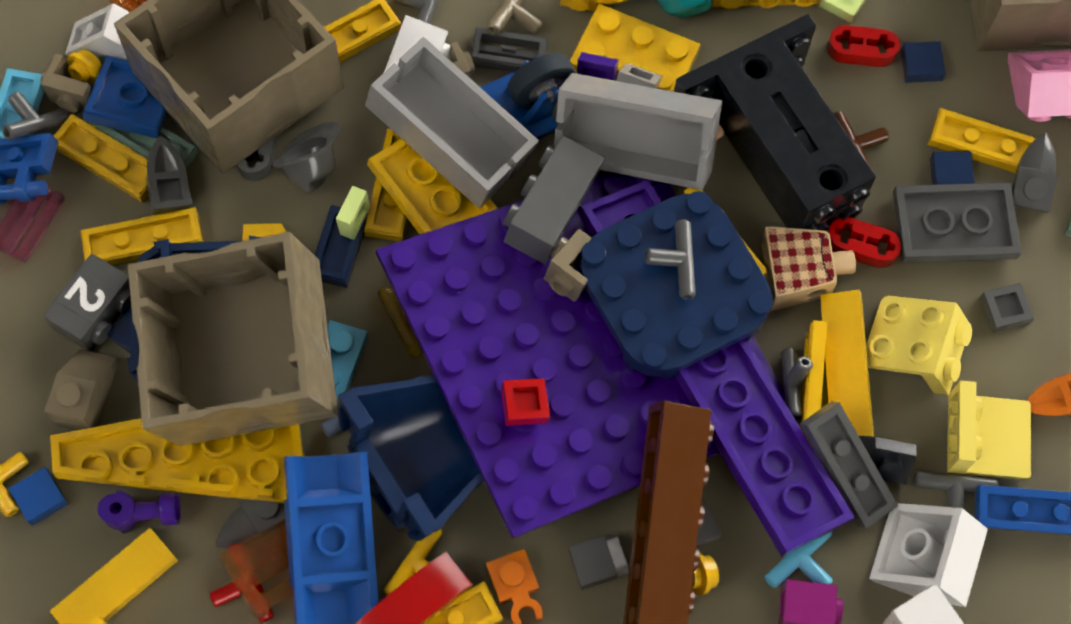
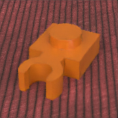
(514, 581)

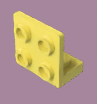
(988, 435)

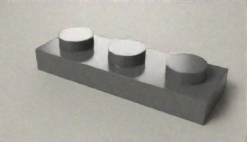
(849, 464)

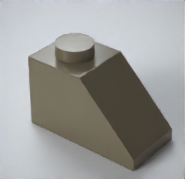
(81, 390)

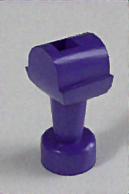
(122, 512)

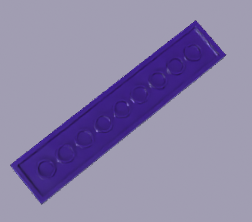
(749, 420)

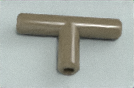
(513, 10)

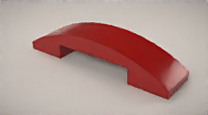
(421, 595)

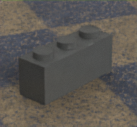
(551, 198)

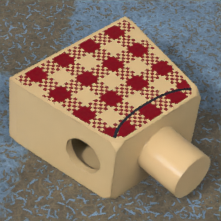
(802, 264)

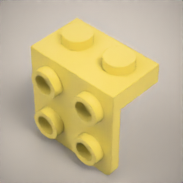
(919, 340)

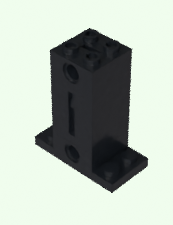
(785, 128)

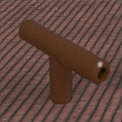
(864, 140)

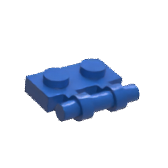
(24, 160)

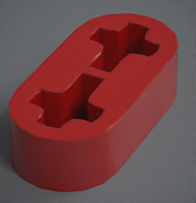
(863, 46)
(864, 242)

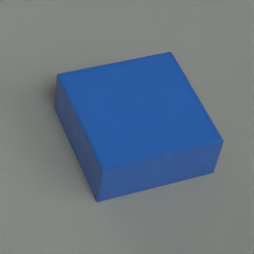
(38, 496)

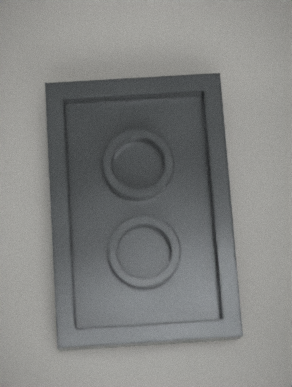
(956, 222)

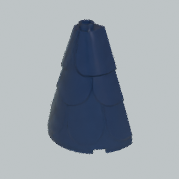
(413, 451)

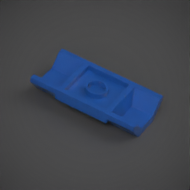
(330, 538)

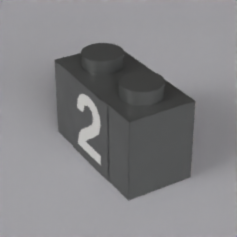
(90, 303)

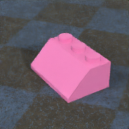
(1041, 83)

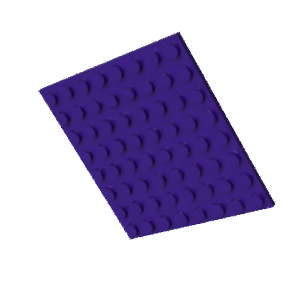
(495, 319)

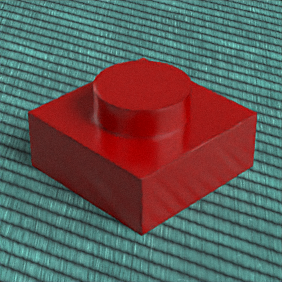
(525, 402)

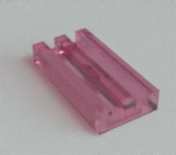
(25, 220)

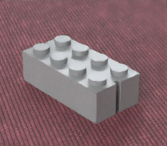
(451, 122)
(641, 129)

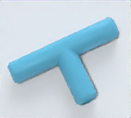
(800, 559)

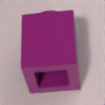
(809, 603)

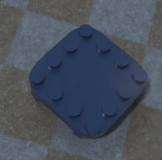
(643, 302)

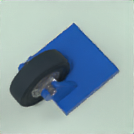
(533, 92)

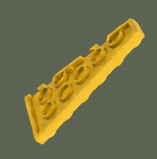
(129, 456)

